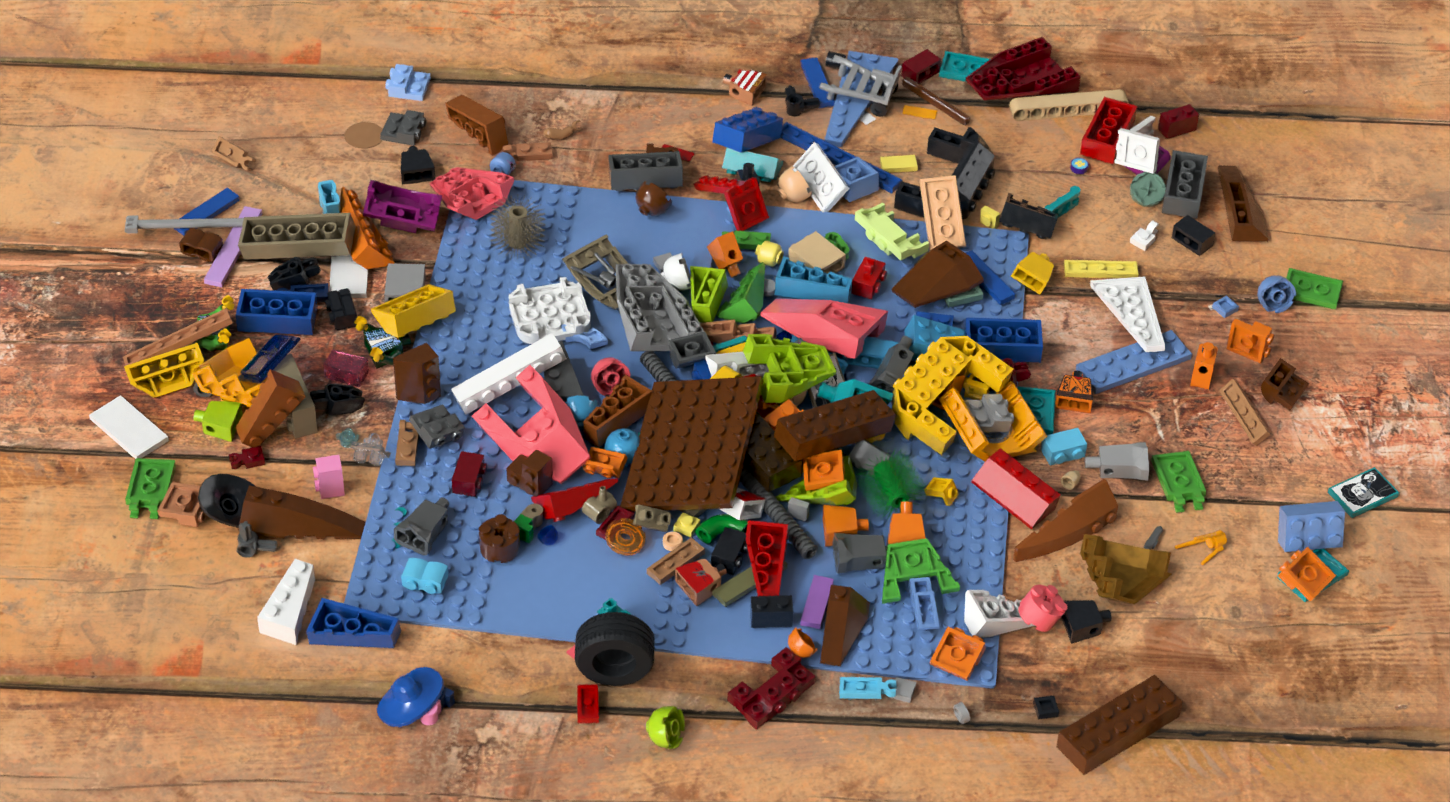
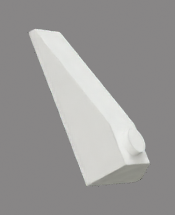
(991, 615)

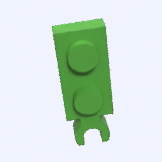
(750, 240)

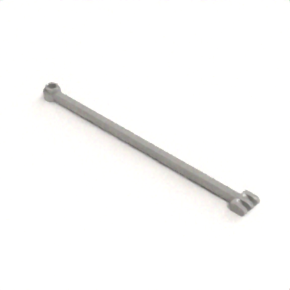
(133, 223)

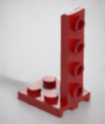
(741, 196)

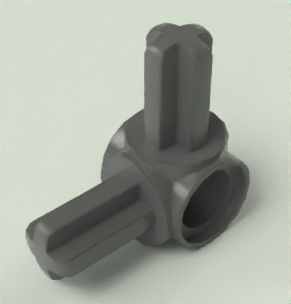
(250, 543)

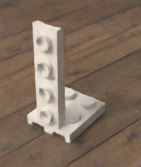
(1138, 147)

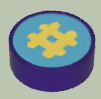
(1079, 166)

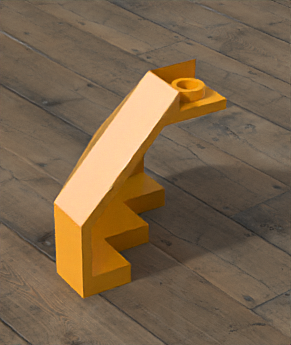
(222, 372)

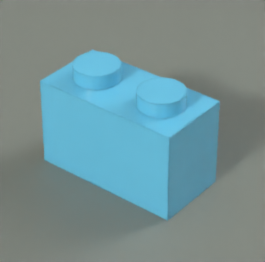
(1064, 446)

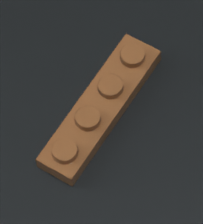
(1245, 412)

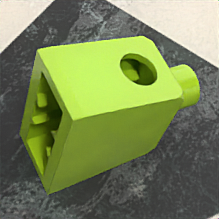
(220, 419)

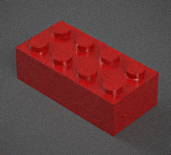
(1102, 134)

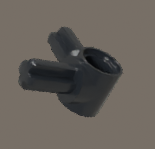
(796, 104)

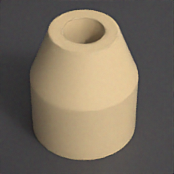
(1070, 479)

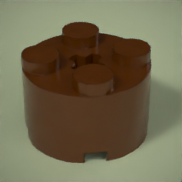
(499, 539)

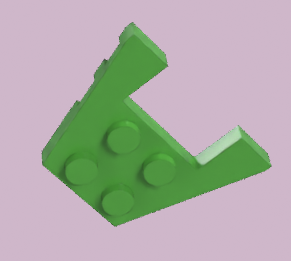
(914, 560)

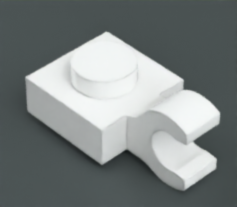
(1145, 238)

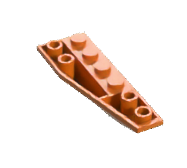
(368, 245)

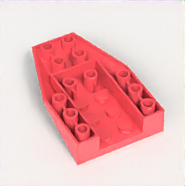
(828, 323)

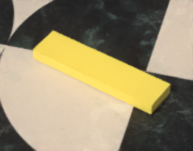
(1100, 269)

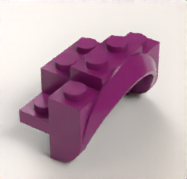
(402, 207)

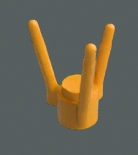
(1213, 540)

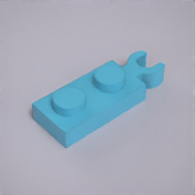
(866, 688)

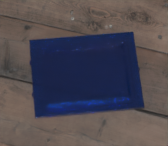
(268, 358)

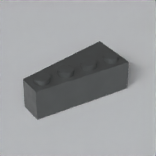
(563, 378)

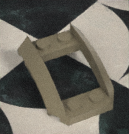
(585, 257)

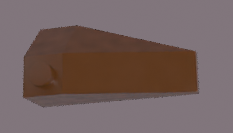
(844, 620)

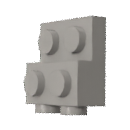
(991, 413)

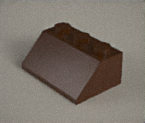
(417, 375)

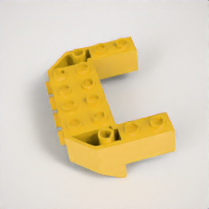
(931, 377)

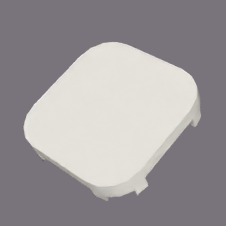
(545, 308)

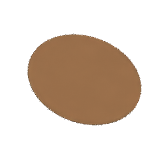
(363, 135)

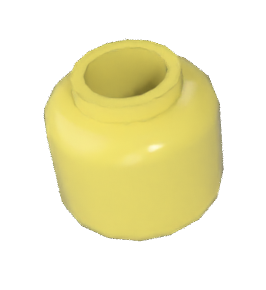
(769, 253)

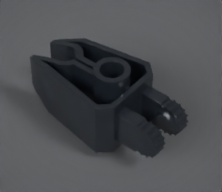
(293, 273)
(338, 399)

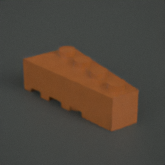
(478, 122)
(271, 406)

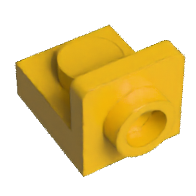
(974, 389)
(942, 488)

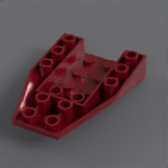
(1023, 72)

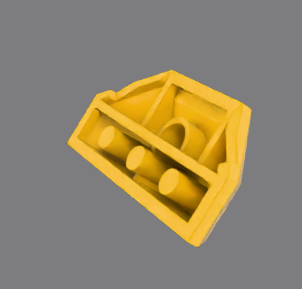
(166, 371)

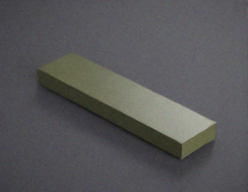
(737, 587)

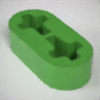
(839, 242)

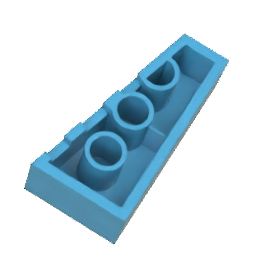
(802, 282)

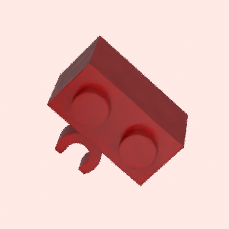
(868, 278)

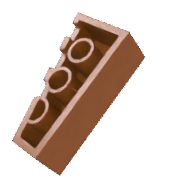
(618, 411)

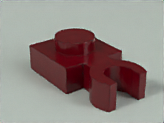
(250, 458)

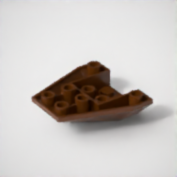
(938, 275)

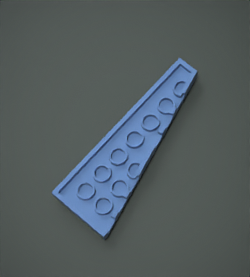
(849, 109)

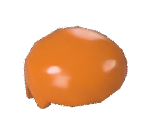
(801, 643)

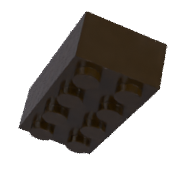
(768, 459)

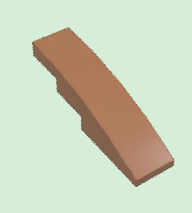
(727, 330)

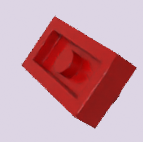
(587, 703)

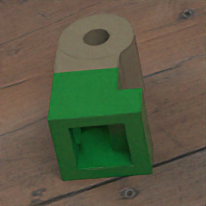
(528, 520)

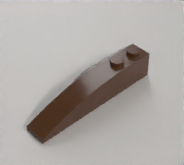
(285, 514)

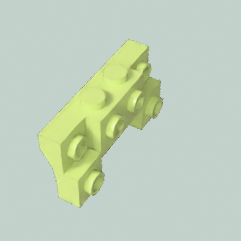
(888, 235)

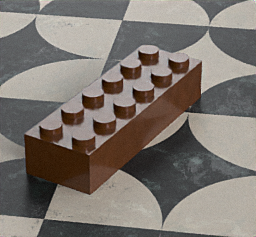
(834, 425)
(1119, 724)

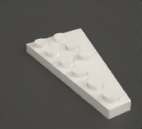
(1133, 307)

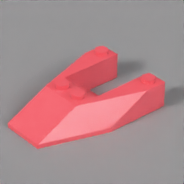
(549, 431)

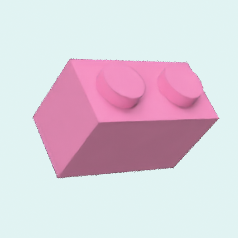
(329, 476)

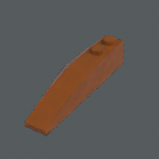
(1086, 515)

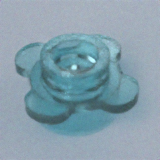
(347, 437)

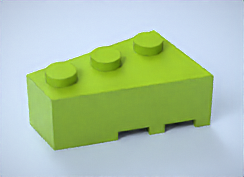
(707, 291)

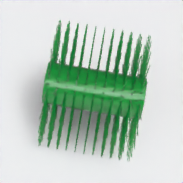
(891, 484)

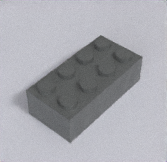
(631, 170)
(1184, 184)

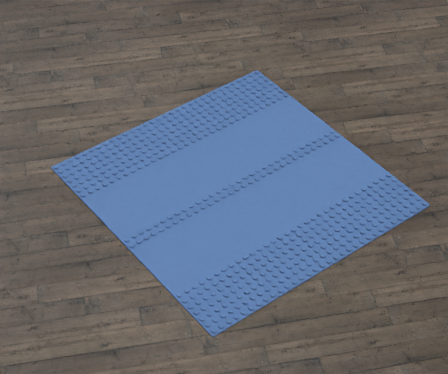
(562, 585)

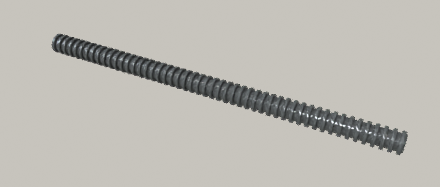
(772, 506)

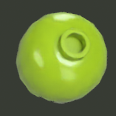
(665, 726)

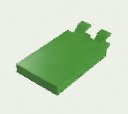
(1179, 479)
(149, 485)

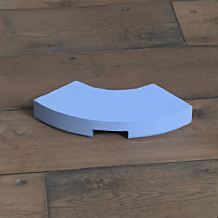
(592, 338)

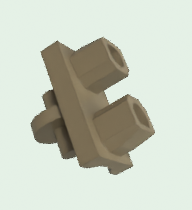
(652, 518)

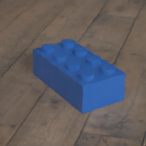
(747, 129)
(276, 311)
(1008, 338)

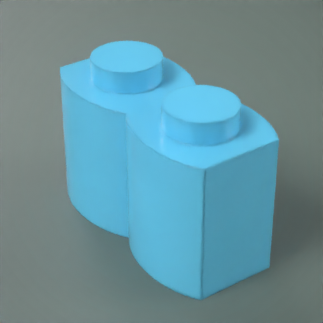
(328, 197)
(424, 575)

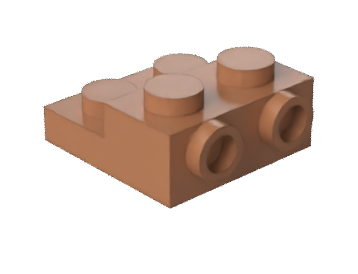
(182, 504)

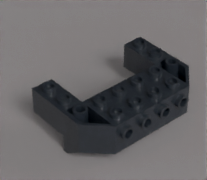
(972, 172)

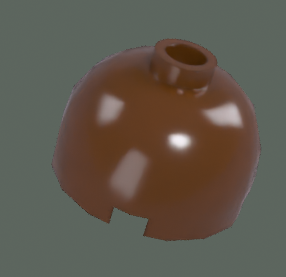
(652, 200)

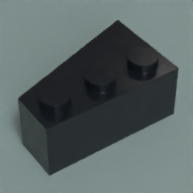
(1028, 218)

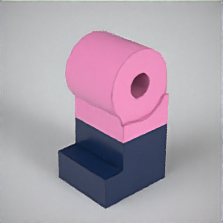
(447, 699)

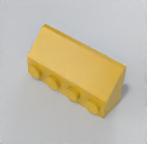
(414, 310)

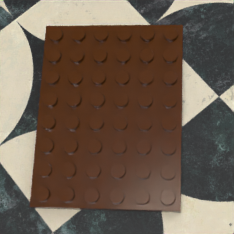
(693, 444)

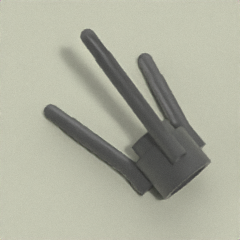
(607, 278)

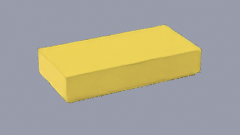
(902, 163)

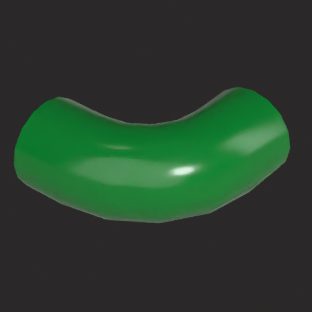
(714, 526)

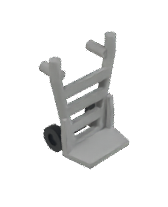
(882, 79)

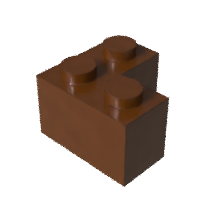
(531, 473)

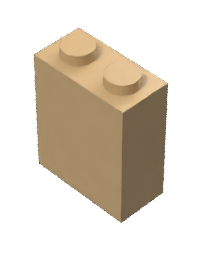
(817, 252)

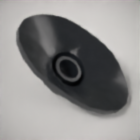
(223, 498)

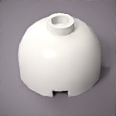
(677, 272)

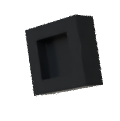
(1046, 707)

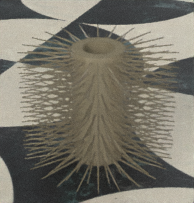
(517, 227)

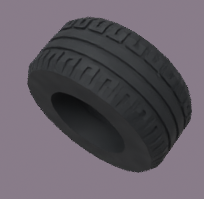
(614, 649)

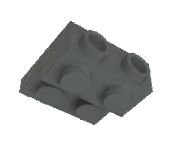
(403, 128)
(437, 426)

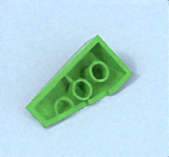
(747, 298)

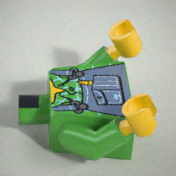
(219, 339)

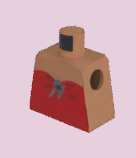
(699, 579)

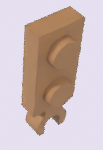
(232, 153)

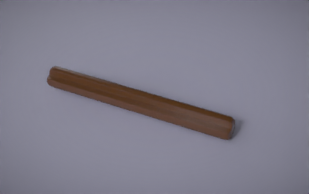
(936, 101)

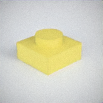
(989, 217)
(686, 524)

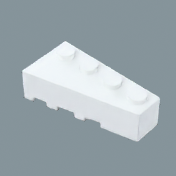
(288, 603)

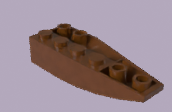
(1242, 210)

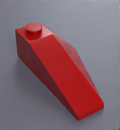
(767, 554)

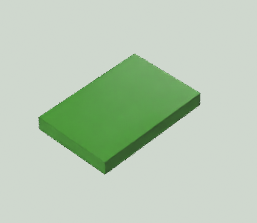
(1315, 288)

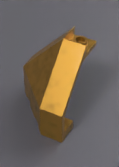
(1123, 570)

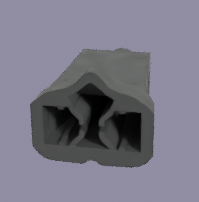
(893, 365)
(422, 526)
(858, 552)

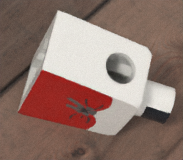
(746, 505)

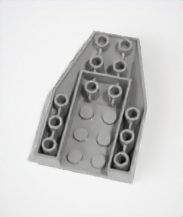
(652, 308)

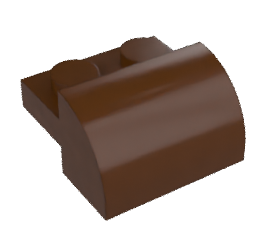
(1283, 385)

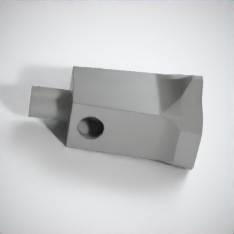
(1121, 461)

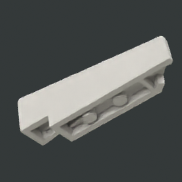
(737, 362)

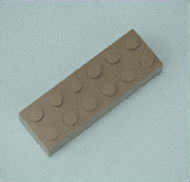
(297, 236)

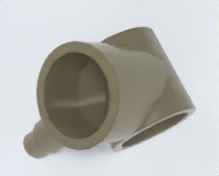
(599, 507)

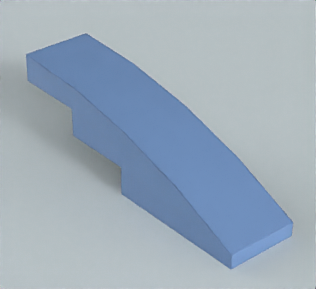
(923, 603)

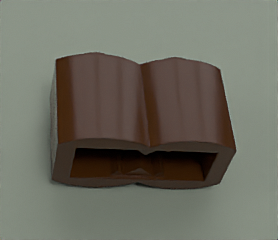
(201, 244)

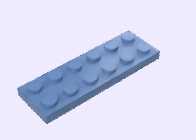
(1132, 363)

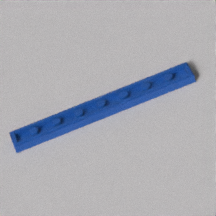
(836, 155)

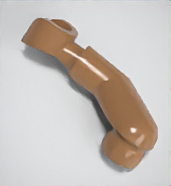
(561, 134)

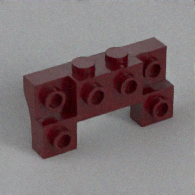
(775, 693)

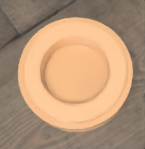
(672, 540)

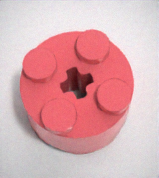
(1042, 607)

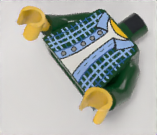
(379, 344)

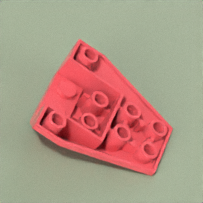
(472, 190)

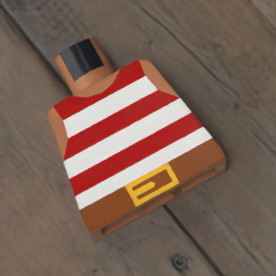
(746, 85)

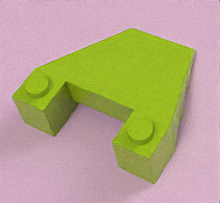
(790, 365)

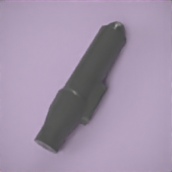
(1153, 539)

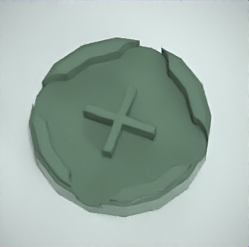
(1147, 189)

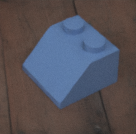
(859, 177)

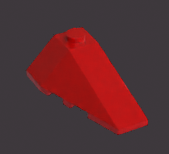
(563, 503)

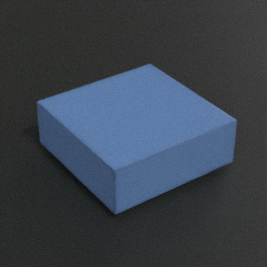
(1225, 306)

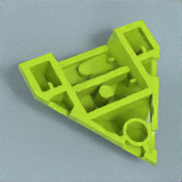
(835, 494)

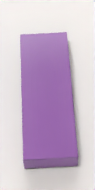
(816, 602)

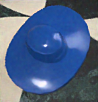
(410, 697)

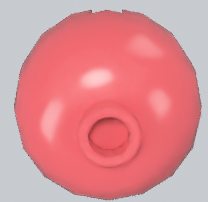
(607, 374)

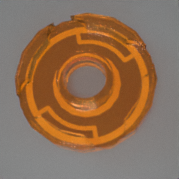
(623, 546)

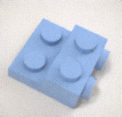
(407, 83)

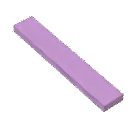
(228, 253)

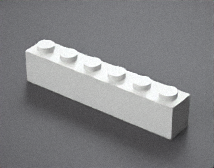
(502, 376)

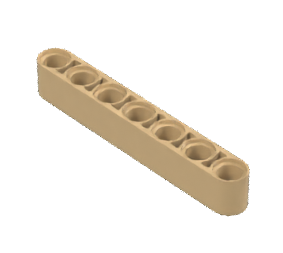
(1061, 104)

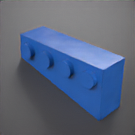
(351, 626)

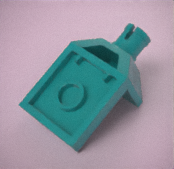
(849, 389)

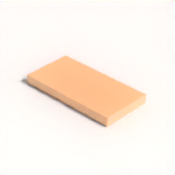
(942, 211)

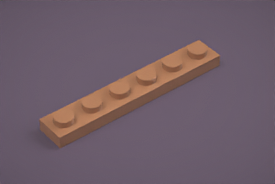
(182, 337)

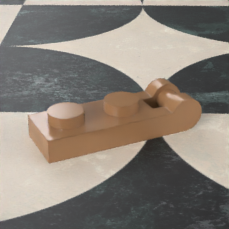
(406, 445)

